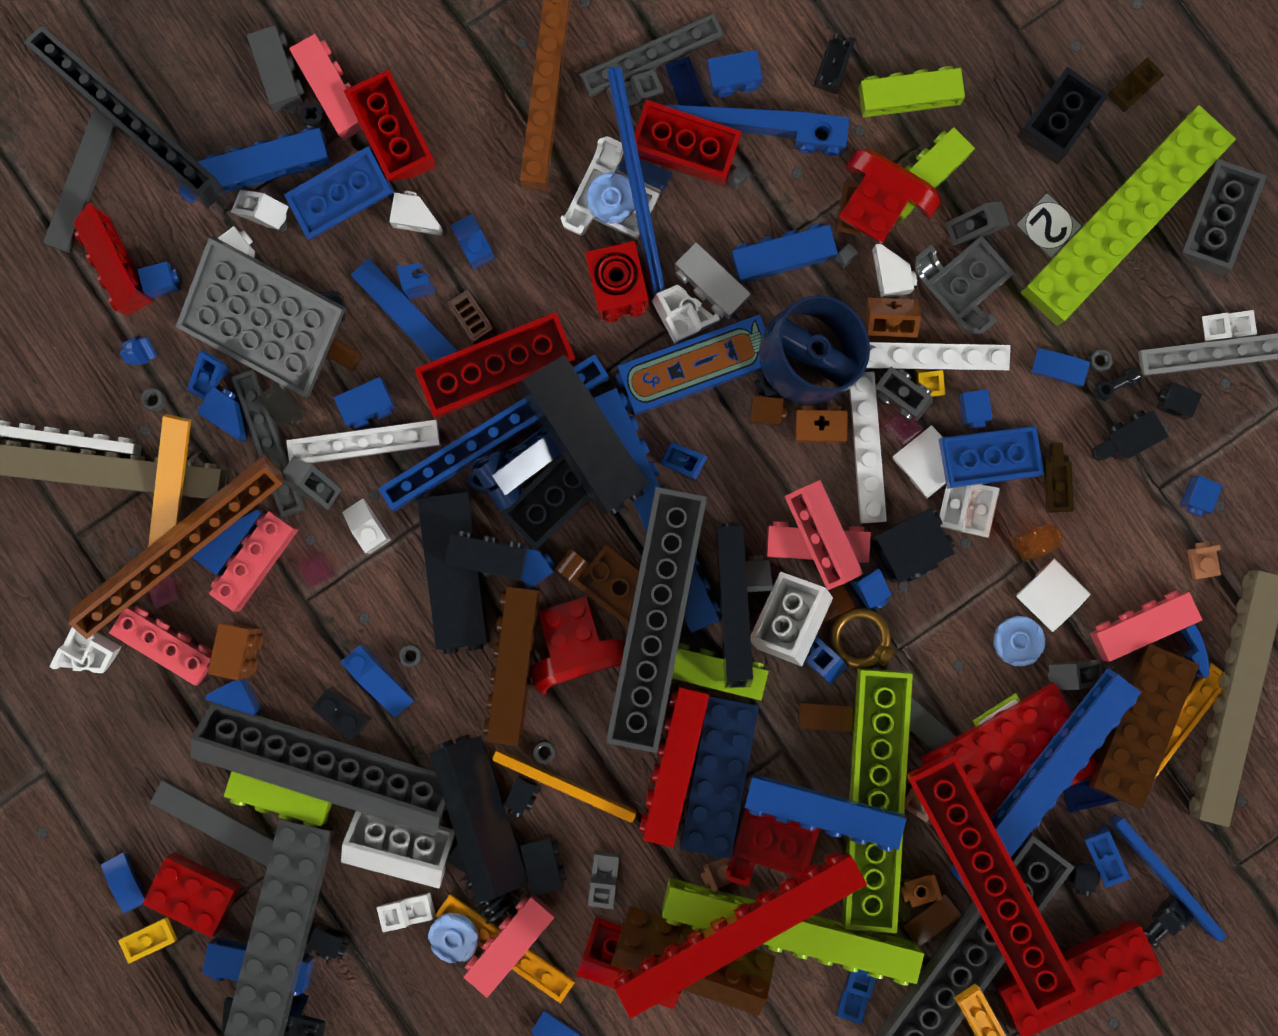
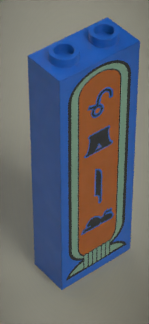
(692, 366)

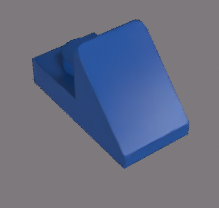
(206, 374)

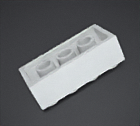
(397, 849)

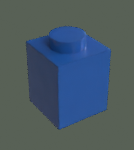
(159, 279)
(975, 408)
(1200, 496)

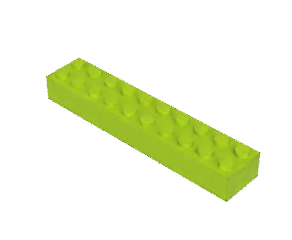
(1128, 215)
(878, 781)
(813, 937)

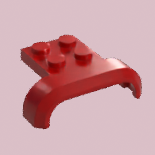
(884, 195)
(573, 646)
(771, 845)

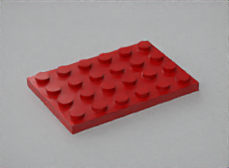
(1008, 744)

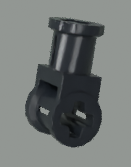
(1167, 921)

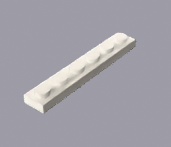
(939, 356)
(73, 439)
(365, 442)
(867, 450)

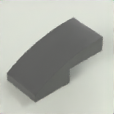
(640, 88)
(603, 879)

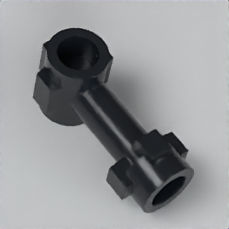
(1104, 390)

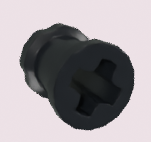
(313, 109)

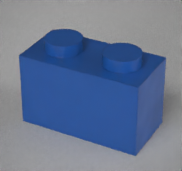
(734, 73)
(365, 403)

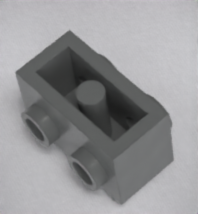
(898, 389)

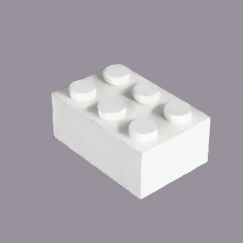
(791, 618)

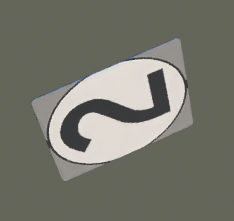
(1048, 225)

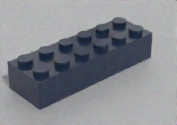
(719, 777)

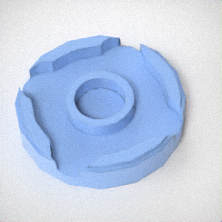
(610, 198)
(1019, 641)
(453, 937)

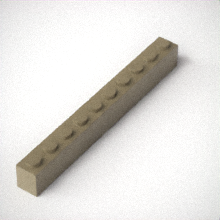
(102, 471)
(1238, 700)

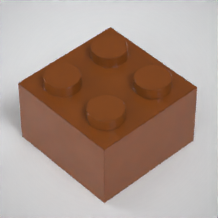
(235, 651)

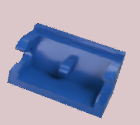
(415, 285)
(1106, 857)

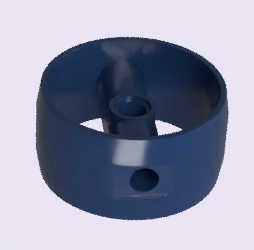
(787, 337)

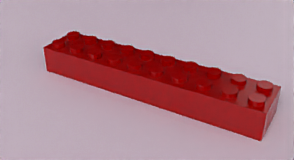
(994, 883)
(738, 933)

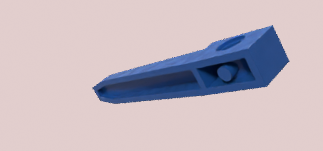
(785, 124)

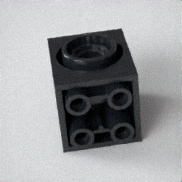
(913, 546)

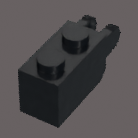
(1132, 438)

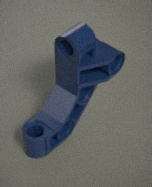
(506, 470)

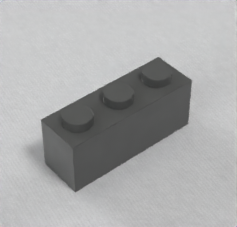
(276, 68)

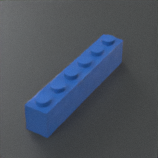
(266, 161)
(826, 812)

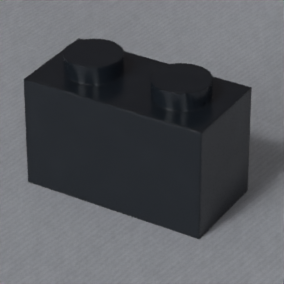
(341, 713)
(543, 865)

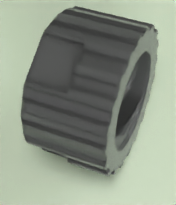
(738, 177)
(846, 256)
(1108, 360)
(161, 400)
(404, 661)
(550, 746)

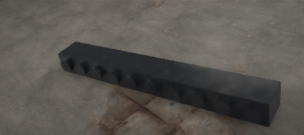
(125, 117)

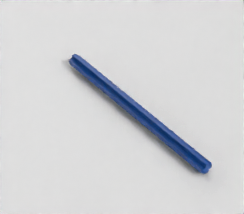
(636, 179)

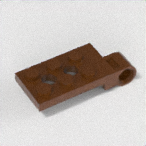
(598, 578)

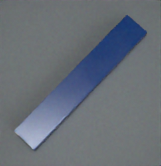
(402, 311)
(1167, 878)

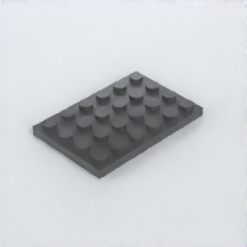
(260, 316)

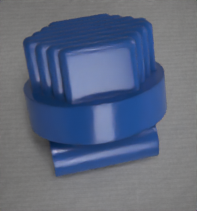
(137, 350)

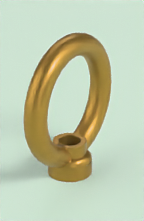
(882, 653)

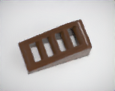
(481, 333)

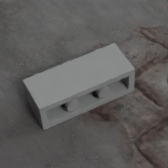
(711, 281)

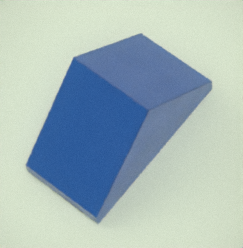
(684, 461)
(236, 696)

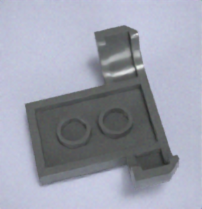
(964, 282)

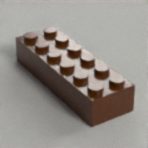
(513, 666)
(1141, 739)
(738, 984)

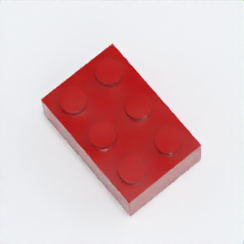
(192, 894)

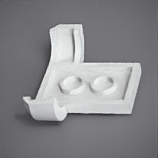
(604, 161)

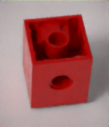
(620, 297)

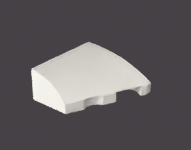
(682, 314)
(85, 654)

